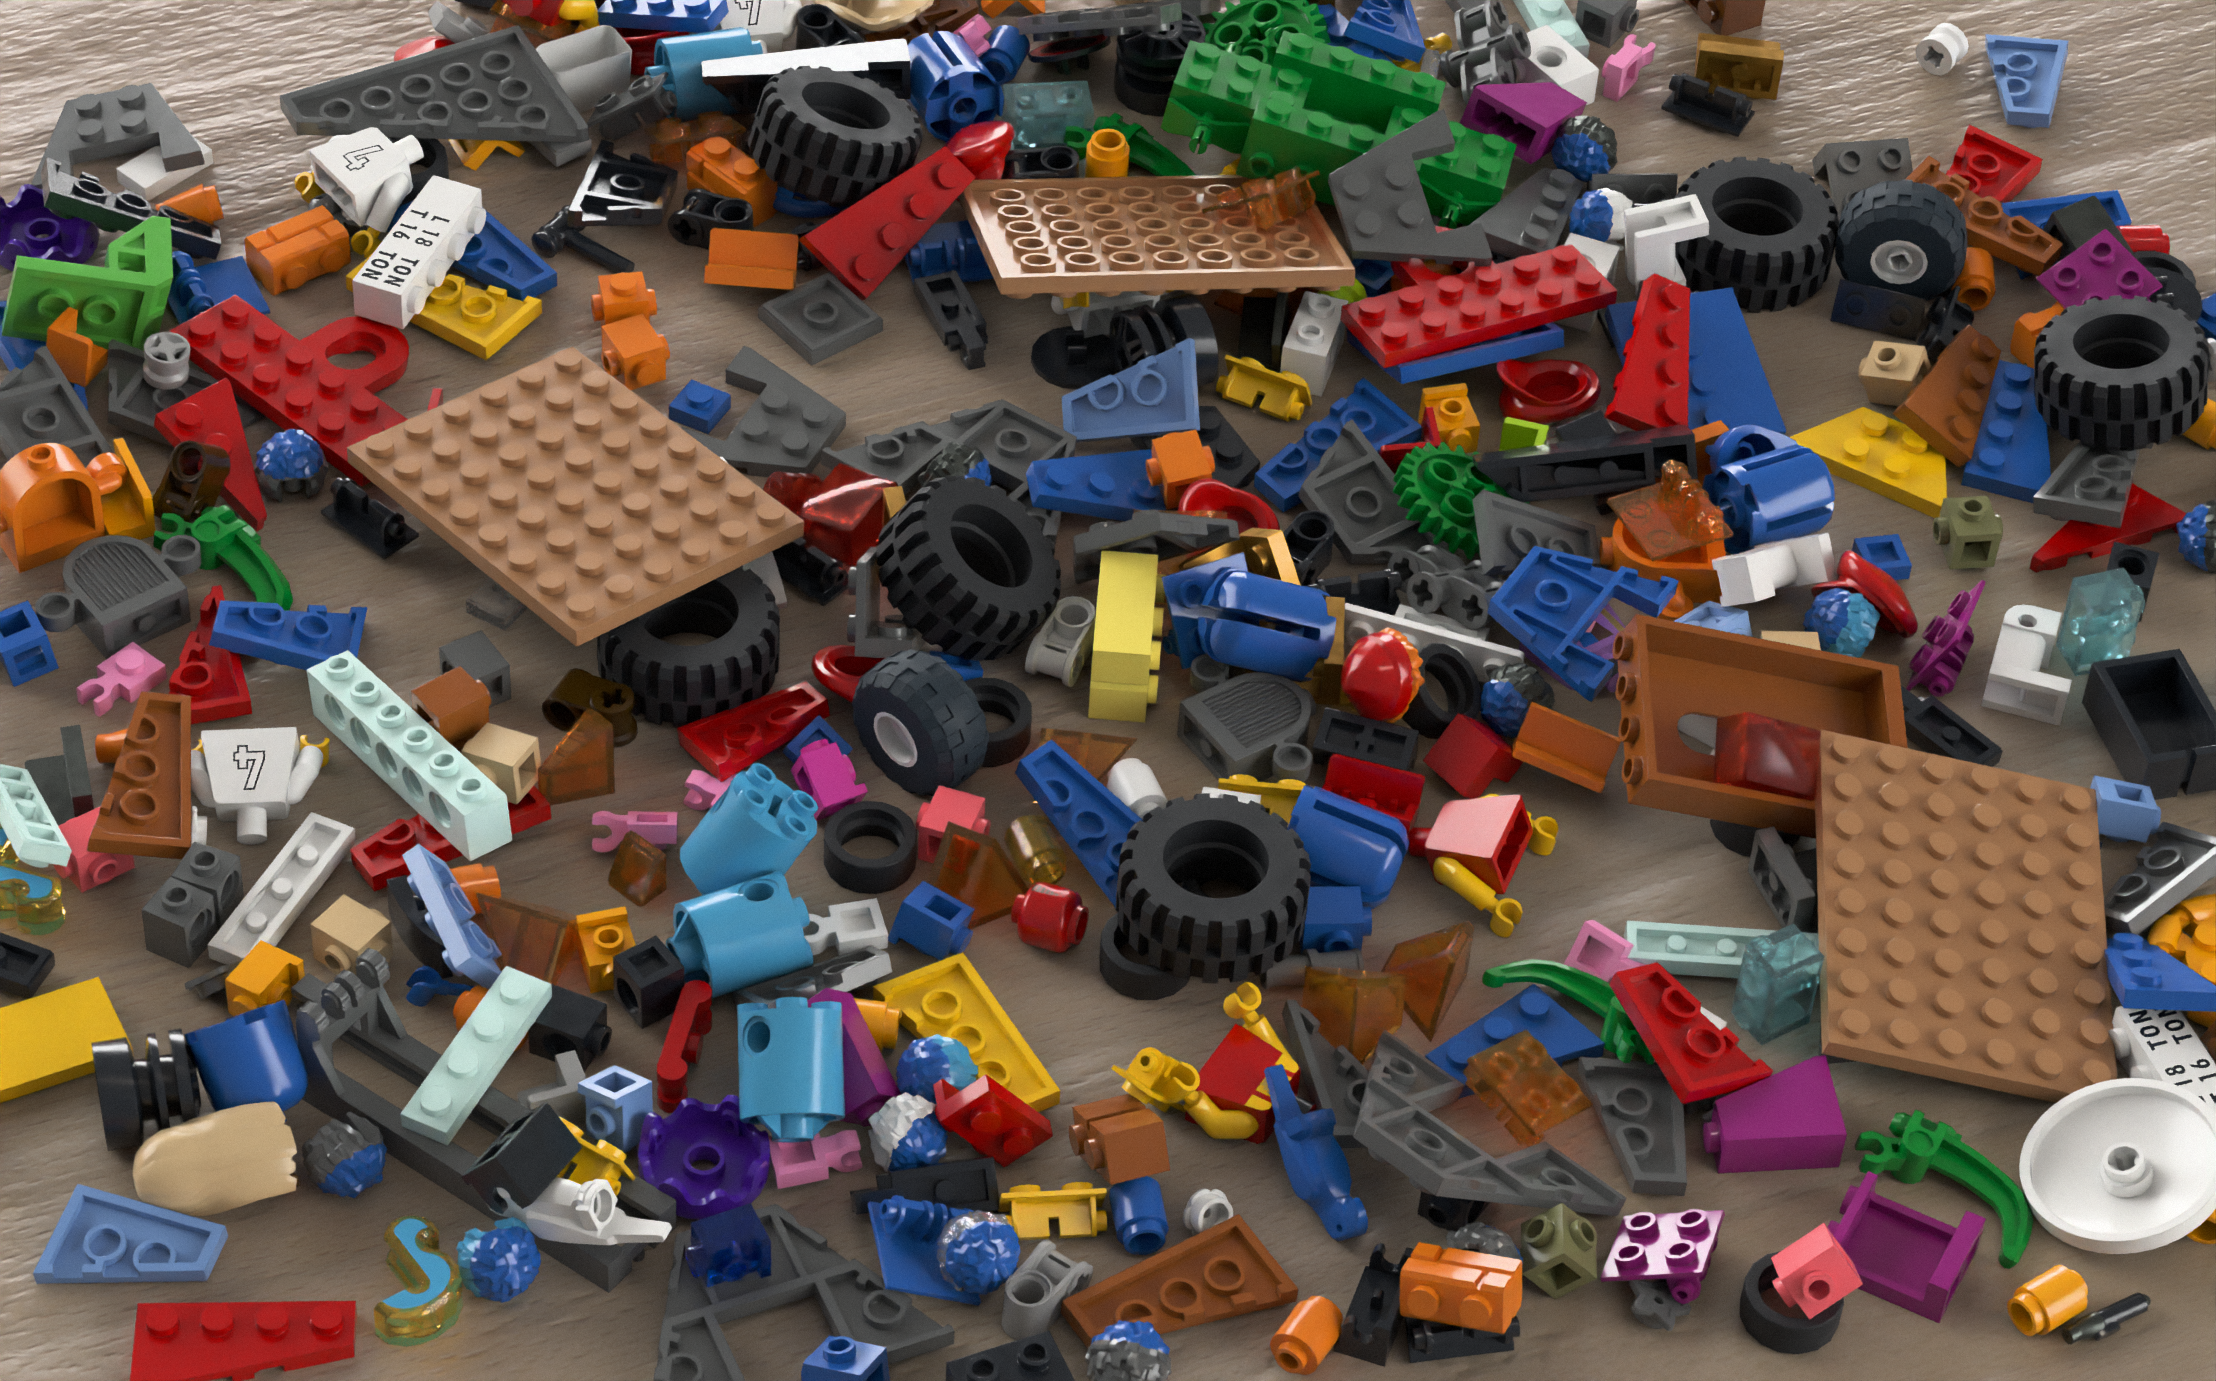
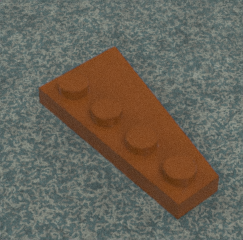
(1953, 396)

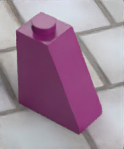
(1522, 114)
(866, 1075)
(1779, 1123)

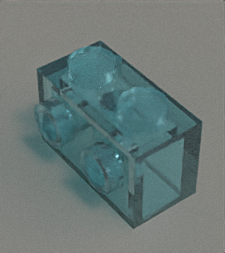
(1045, 110)
(2099, 619)
(1777, 984)

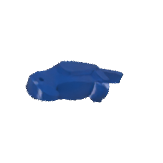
(1315, 1160)

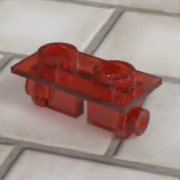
(792, 488)

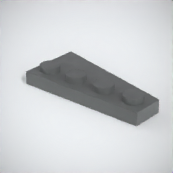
(1532, 214)
(2089, 486)

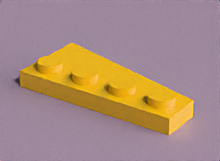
(471, 316)
(957, 1004)

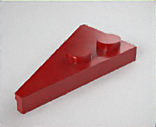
(210, 673)

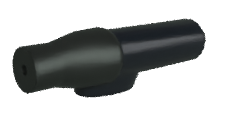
(2106, 1320)

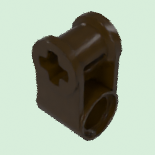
(186, 485)
(581, 691)

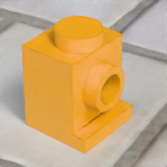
(1453, 415)
(598, 939)
(262, 979)

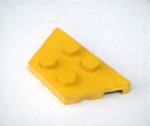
(1881, 458)

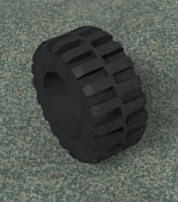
(832, 134)
(1791, 229)
(2121, 372)
(968, 568)
(704, 679)
(1211, 934)

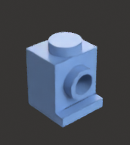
(2125, 810)
(616, 1106)

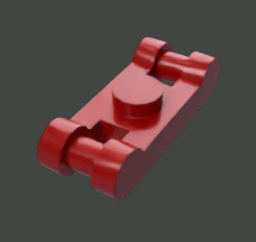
(683, 1043)

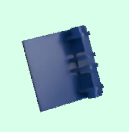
(947, 249)
(207, 285)
(1184, 597)
(907, 1247)

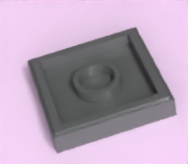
(820, 318)

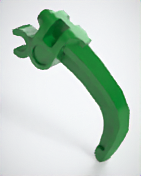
(1143, 148)
(234, 542)
(1617, 1031)
(1938, 1147)

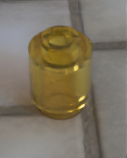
(1036, 850)

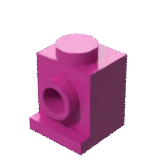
(827, 777)

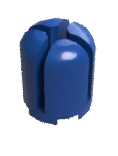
(950, 85)
(1772, 496)
(1300, 617)
(1349, 843)

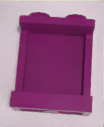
(1905, 1252)

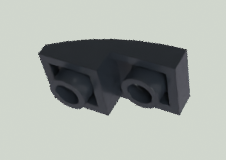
(408, 918)

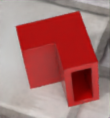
(1471, 756)

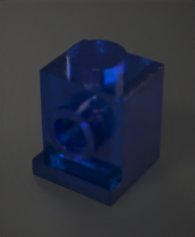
(729, 1246)

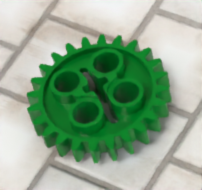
(1260, 25)
(1440, 493)

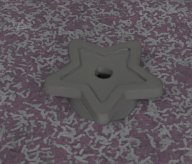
(212, 982)
(1655, 1304)

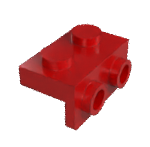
(1377, 787)
(991, 1119)

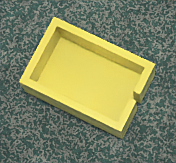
(1124, 636)

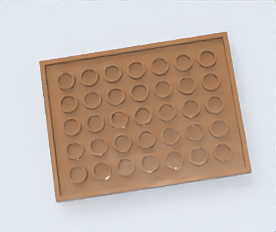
(1143, 238)
(575, 494)
(1960, 921)

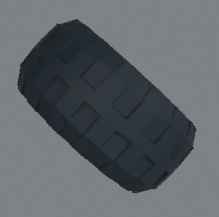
(1902, 239)
(920, 722)

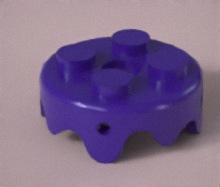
(27, 217)
(708, 1133)

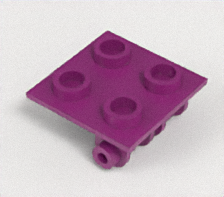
(2098, 271)
(1946, 646)
(1665, 1247)

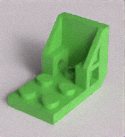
(112, 301)

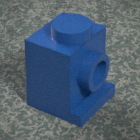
(24, 644)
(933, 922)

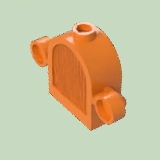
(53, 502)
(1691, 568)

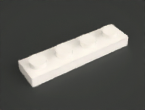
(283, 888)

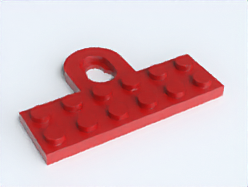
(1477, 305)
(294, 379)

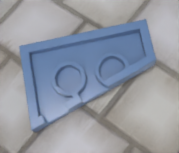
(2027, 76)
(1140, 401)
(448, 916)
(127, 1241)

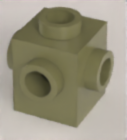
(1968, 532)
(1559, 1250)

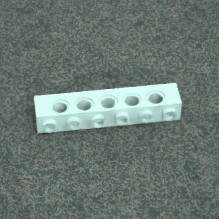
(410, 755)

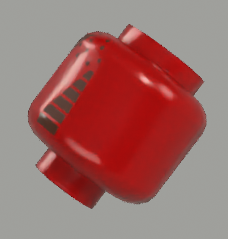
(1050, 917)

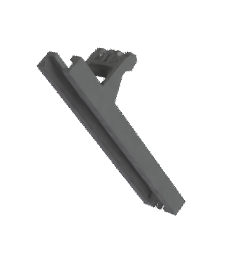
(365, 1018)

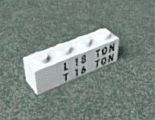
(418, 252)
(2163, 1049)

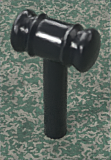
(556, 234)

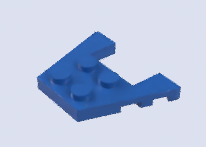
(1558, 597)

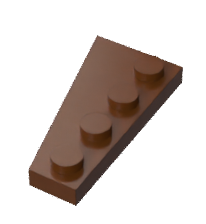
(1989, 227)
(151, 784)
(1187, 1285)

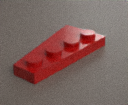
(238, 1338)

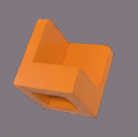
(74, 353)

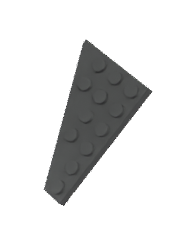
(461, 91)

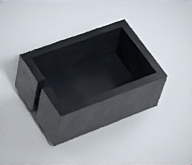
(2155, 721)

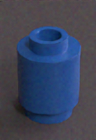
(1006, 53)
(1139, 1215)

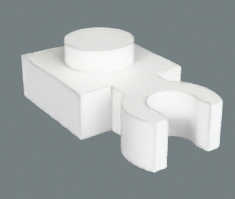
(848, 927)

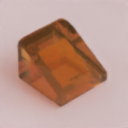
(638, 870)

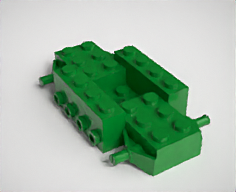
(1323, 111)

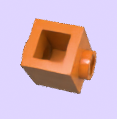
(622, 297)
(634, 352)
(1177, 463)

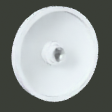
(2122, 1166)

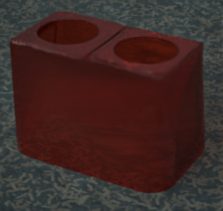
(845, 513)
(1767, 755)

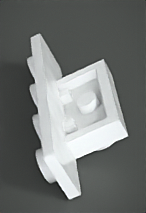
(1432, 628)

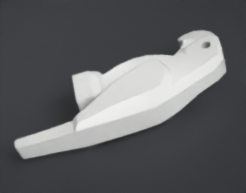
(583, 1215)

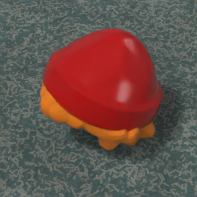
(1382, 675)

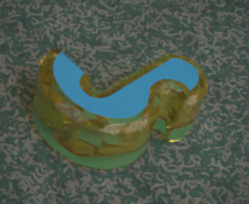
(28, 894)
(430, 1282)

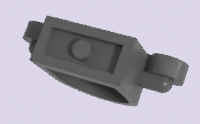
(122, 591)
(1247, 723)

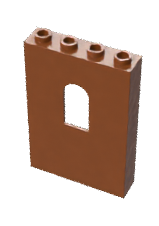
(1712, 673)

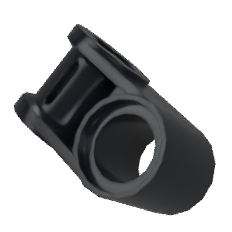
(822, 28)
(1042, 163)
(709, 213)
(1310, 544)

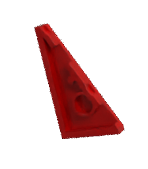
(214, 419)
(2142, 518)

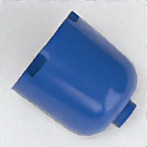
(250, 1059)

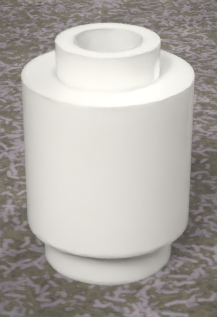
(1136, 786)

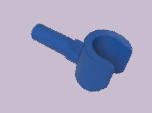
(427, 982)

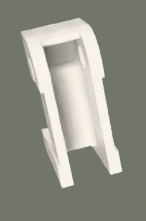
(1653, 234)
(1774, 566)
(2014, 675)

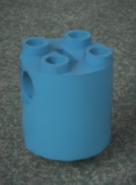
(682, 61)
(749, 832)
(741, 934)
(791, 1067)

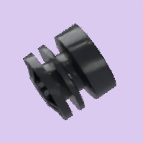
(1150, 63)
(1154, 330)
(144, 1087)

